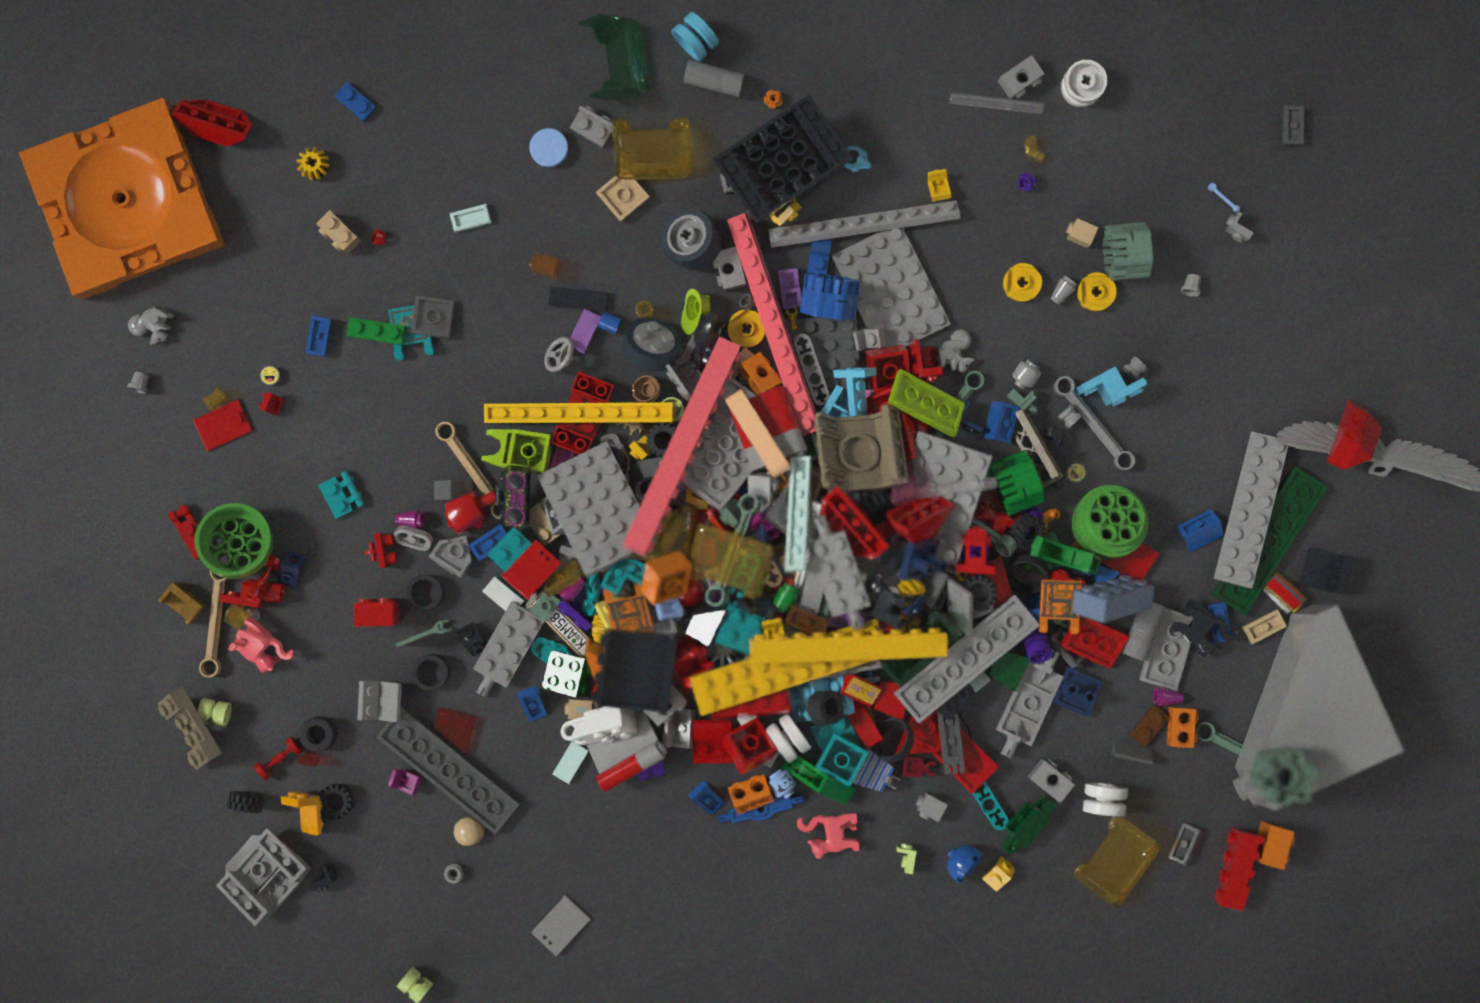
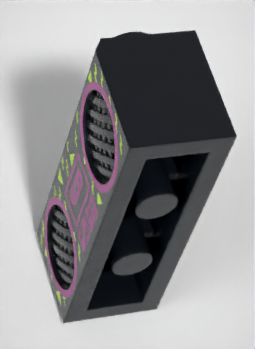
(517, 495)

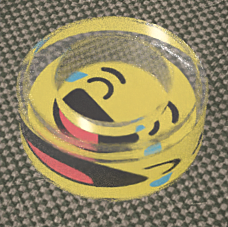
(1076, 472)

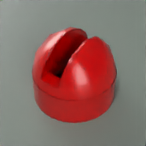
(379, 237)

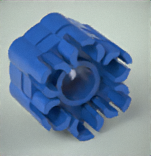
(830, 298)

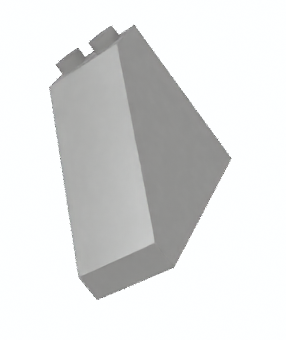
(1318, 704)

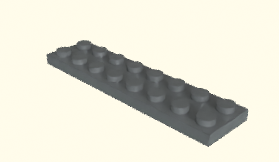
(448, 771)

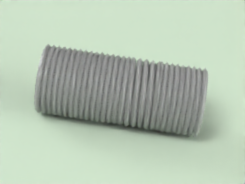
(707, 76)
(1144, 623)

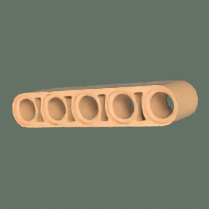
(757, 433)

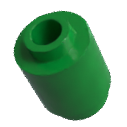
(785, 598)

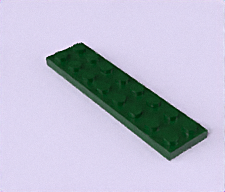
(1290, 512)

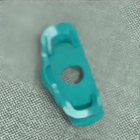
(592, 597)
(543, 647)

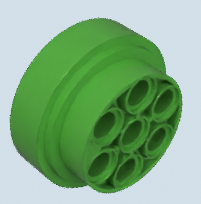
(214, 527)
(1089, 533)

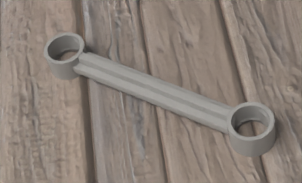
(1094, 423)

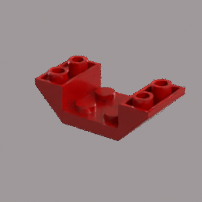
(581, 435)

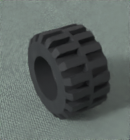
(875, 504)

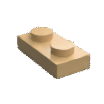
(1264, 626)

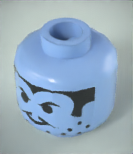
(782, 784)

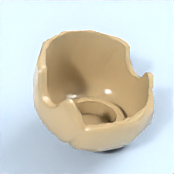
(469, 831)

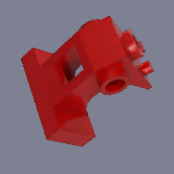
(976, 537)

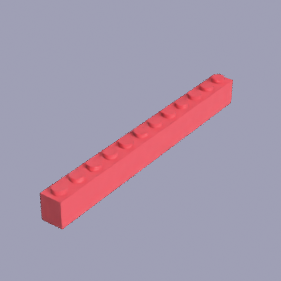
(773, 322)
(681, 448)

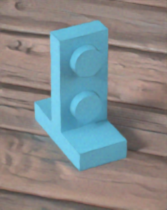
(856, 387)

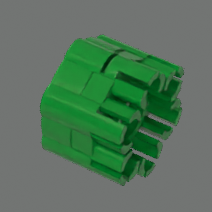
(1020, 482)

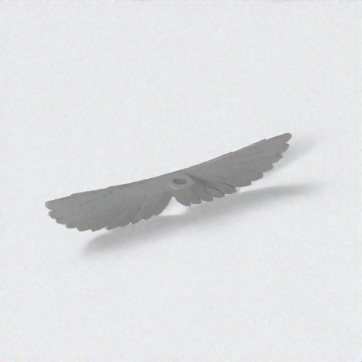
(1402, 455)

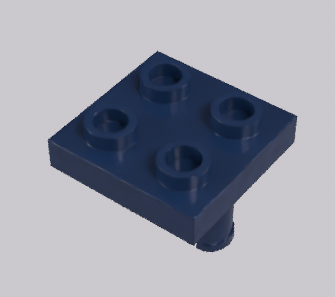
(921, 560)
(1077, 691)

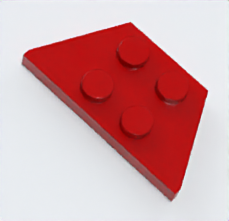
(925, 735)

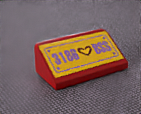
(860, 690)

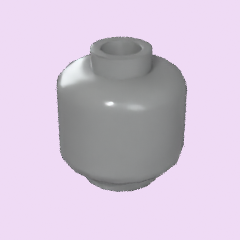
(1026, 374)

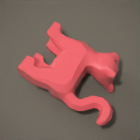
(257, 642)
(834, 830)

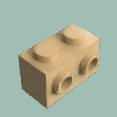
(334, 228)

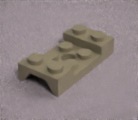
(187, 719)

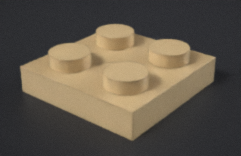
(622, 196)

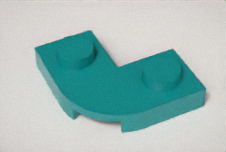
(620, 572)

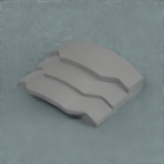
(262, 876)

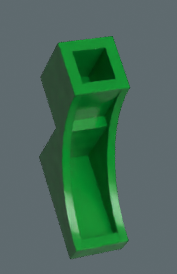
(1065, 555)

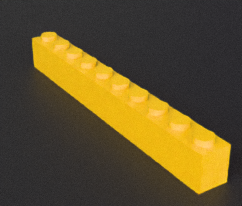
(847, 647)

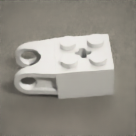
(601, 726)

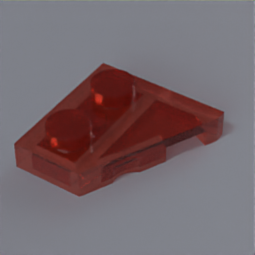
(456, 727)

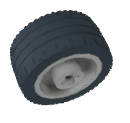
(691, 239)

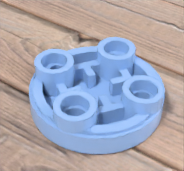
(548, 147)

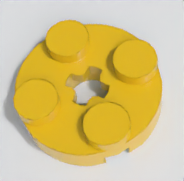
(1030, 275)
(1088, 284)
(736, 326)

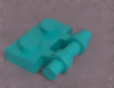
(336, 497)

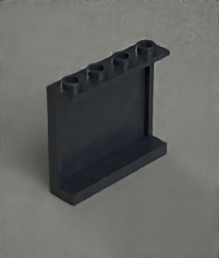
(635, 670)

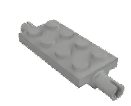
(838, 573)
(508, 646)
(1029, 704)

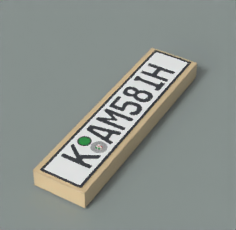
(566, 629)

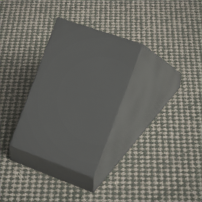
(451, 489)

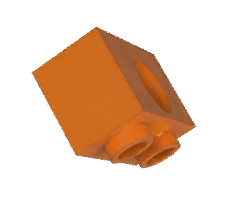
(759, 365)

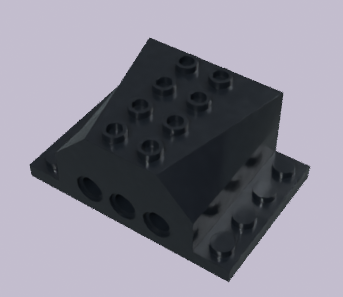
(783, 160)

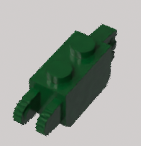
(1028, 823)

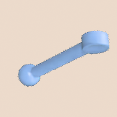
(1212, 187)

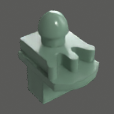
(1024, 403)

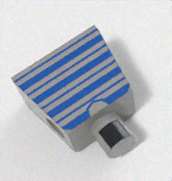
(876, 773)

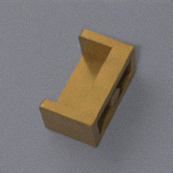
(183, 602)

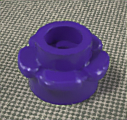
(1024, 185)

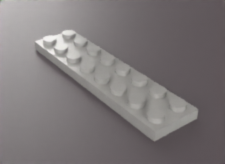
(1251, 511)
(966, 659)

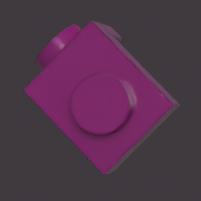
(759, 519)
(405, 781)

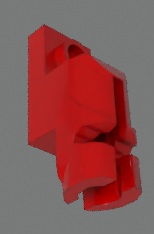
(272, 594)

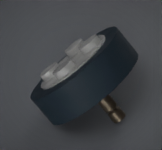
(651, 344)

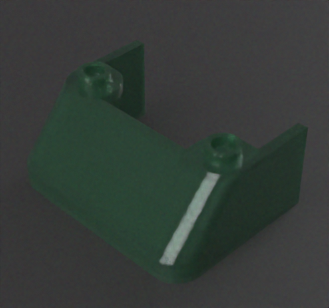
(624, 56)
(904, 669)

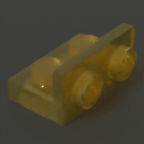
(564, 577)

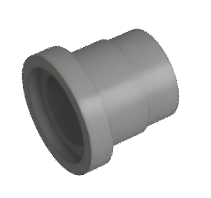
(1192, 285)
(138, 382)

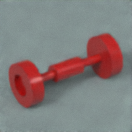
(253, 594)
(263, 771)

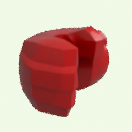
(468, 511)
(691, 661)

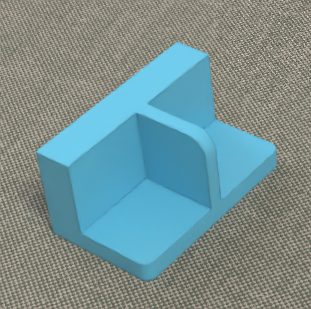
(837, 403)

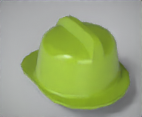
(694, 307)

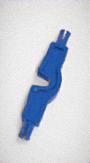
(769, 809)

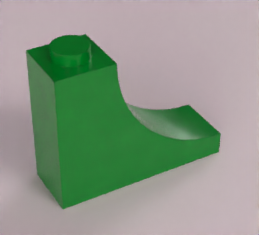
(819, 780)

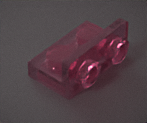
(907, 491)

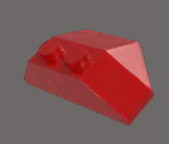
(213, 121)
(1355, 437)
(845, 514)
(920, 517)

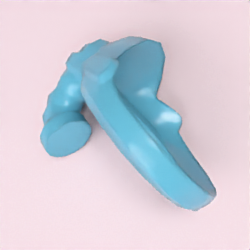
(862, 161)

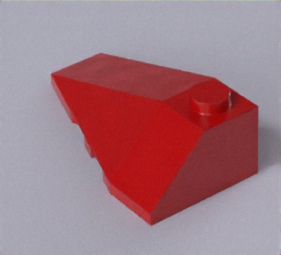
(907, 421)

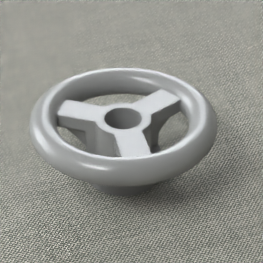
(563, 355)

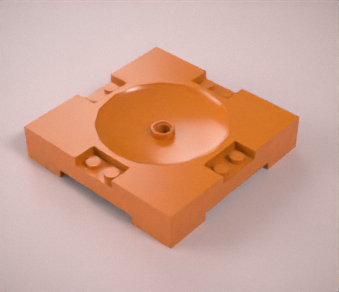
(80, 192)

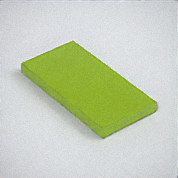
(926, 403)

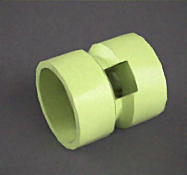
(678, 408)
(218, 713)
(414, 985)

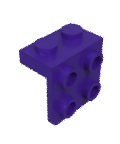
(574, 609)

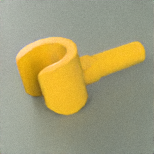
(792, 317)

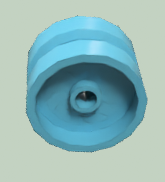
(695, 36)

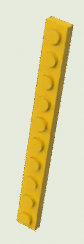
(578, 412)

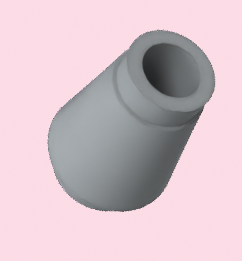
(1063, 289)

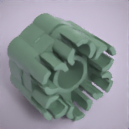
(1130, 251)
(1298, 778)

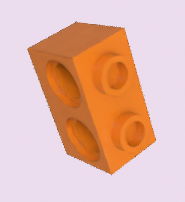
(1176, 727)
(751, 799)

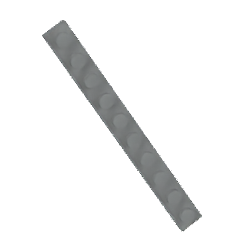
(864, 224)

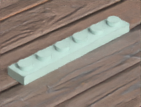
(798, 514)

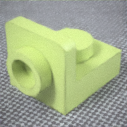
(909, 860)

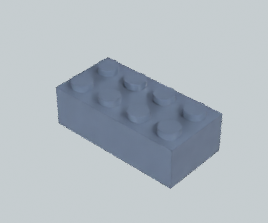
(1113, 598)

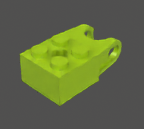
(515, 447)

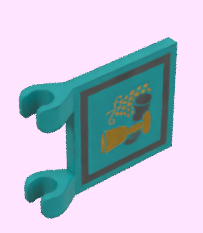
(404, 317)

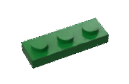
(376, 331)

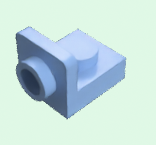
(670, 610)

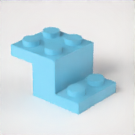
(1111, 387)
(800, 694)

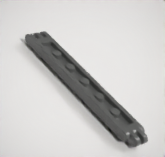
(951, 743)

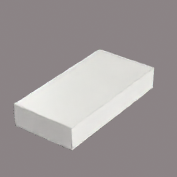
(501, 594)

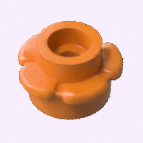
(768, 99)

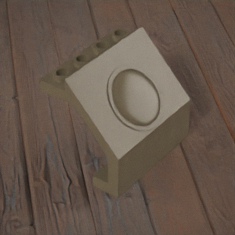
(861, 451)

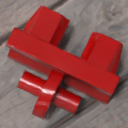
(384, 558)

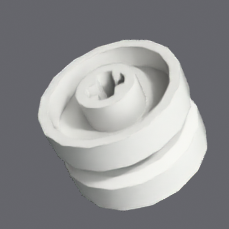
(1084, 94)
(787, 738)
(1105, 799)

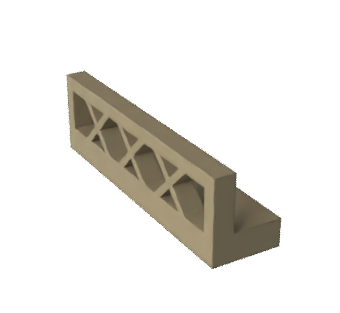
(1040, 447)

